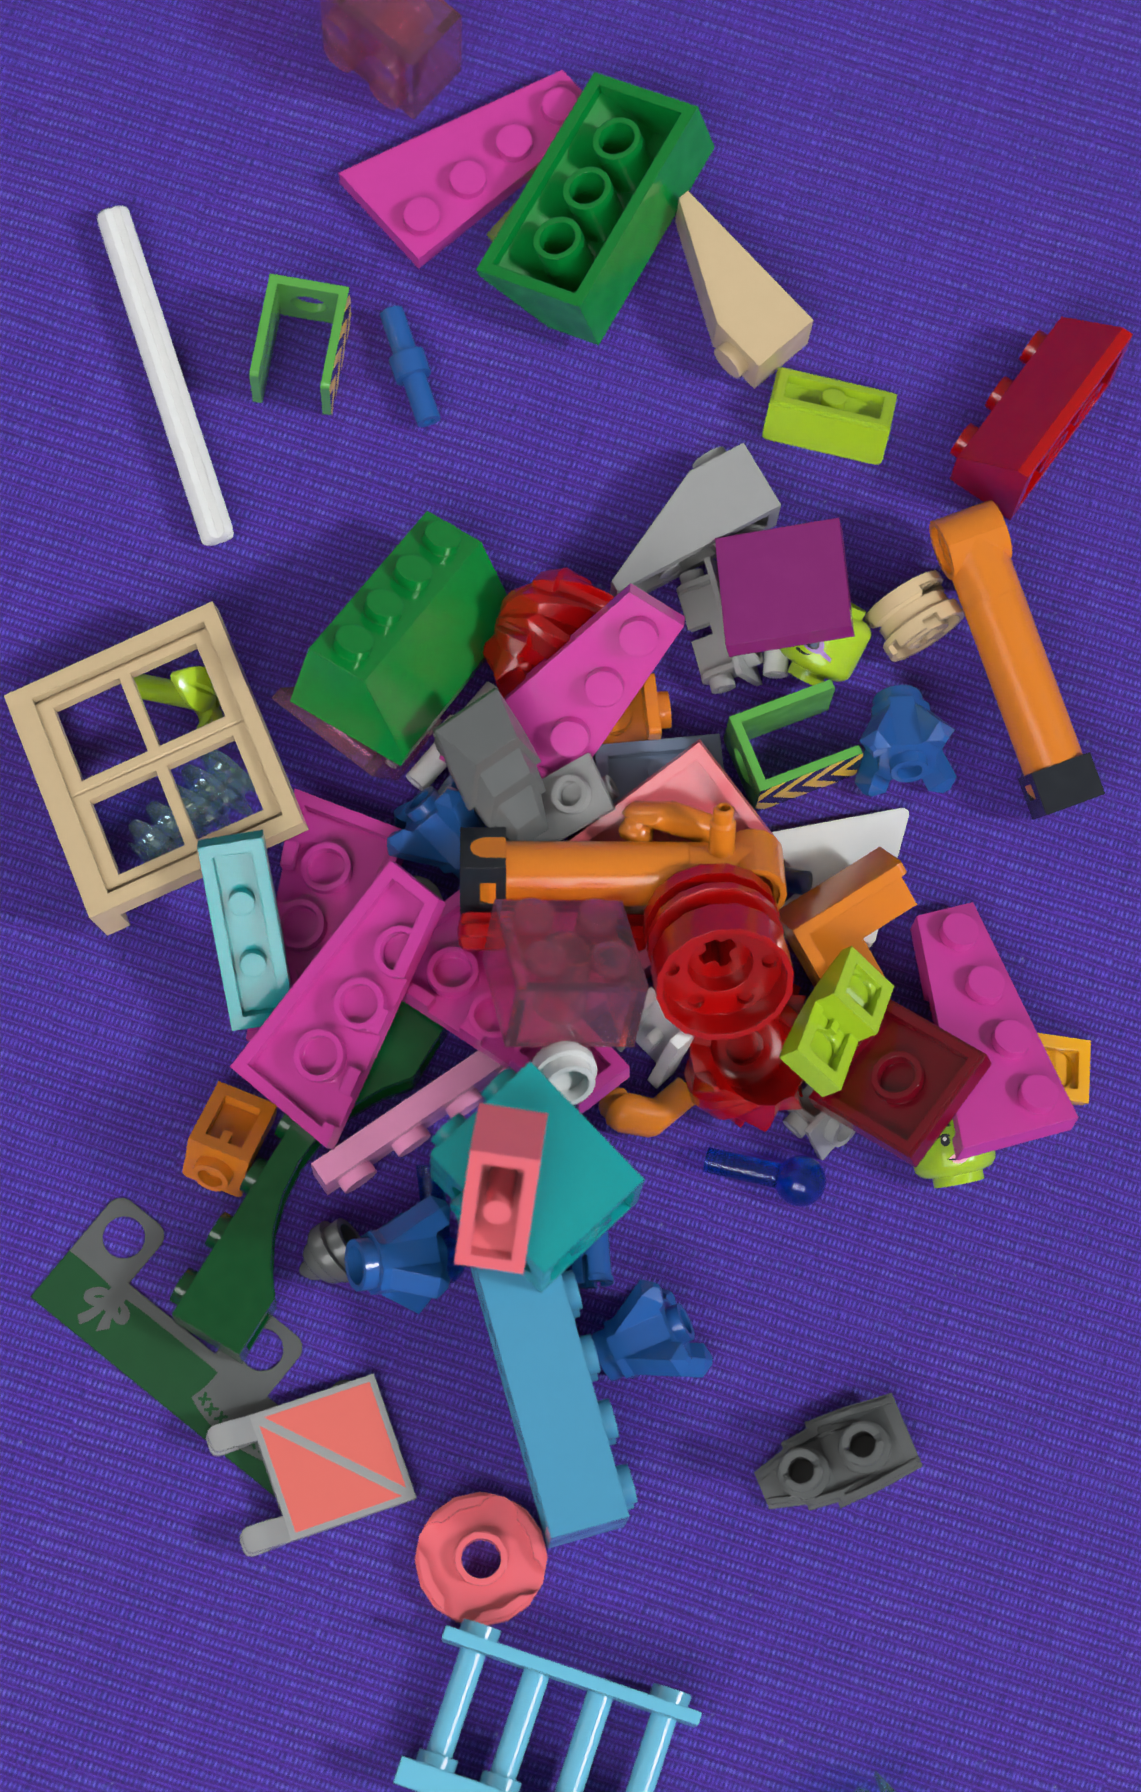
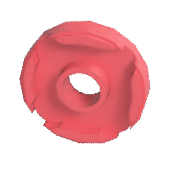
(486, 1519)

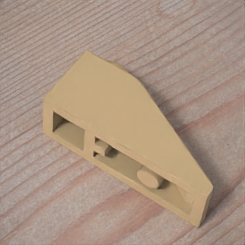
(744, 308)

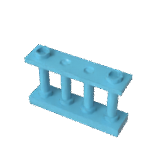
(435, 1767)

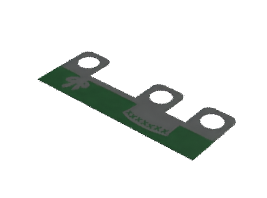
(200, 1387)

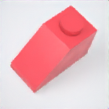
(500, 1188)

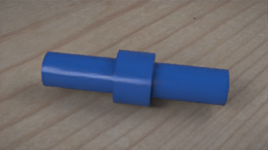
(410, 366)

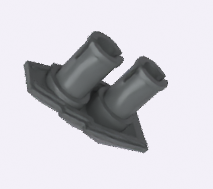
(494, 766)
(841, 1457)

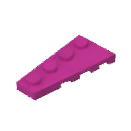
(462, 170)
(590, 681)
(325, 876)
(455, 993)
(978, 1003)
(338, 1012)

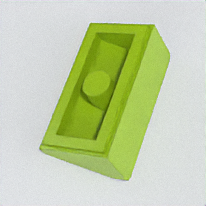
(829, 416)

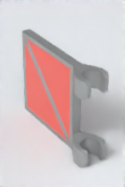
(325, 1459)

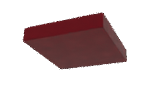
(905, 1084)

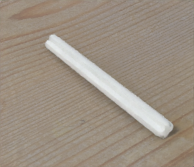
(165, 376)

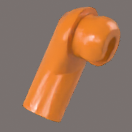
(667, 816)
(642, 1114)

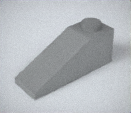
(715, 500)

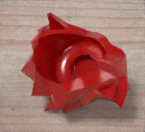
(539, 622)
(744, 1075)

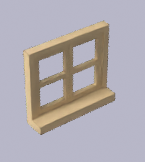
(72, 799)

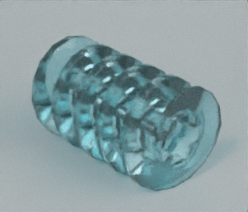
(207, 802)

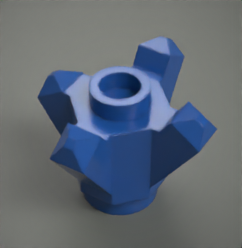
(904, 743)
(432, 827)
(403, 1256)
(650, 1338)

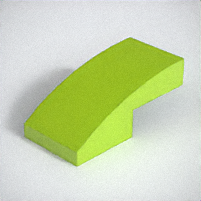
(836, 1016)

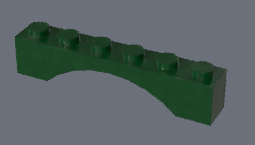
(235, 1288)

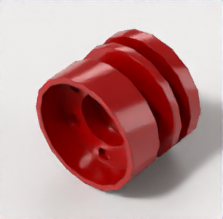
(717, 951)

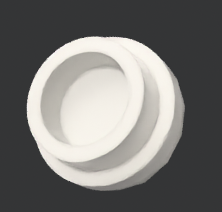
(568, 1068)

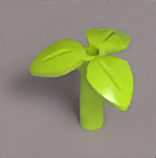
(186, 689)

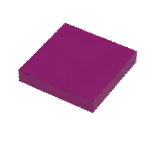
(784, 587)

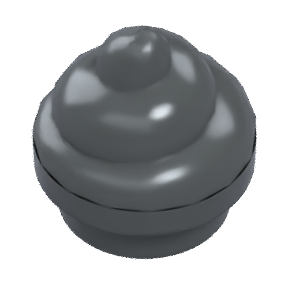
(326, 1251)

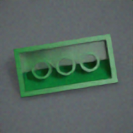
(597, 206)
(405, 641)

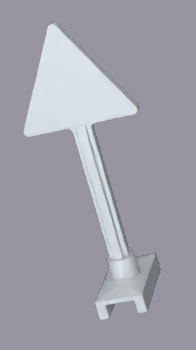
(817, 848)

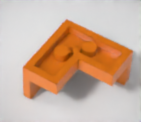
(846, 911)

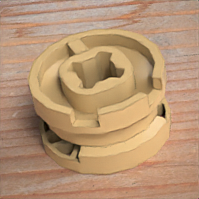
(914, 615)

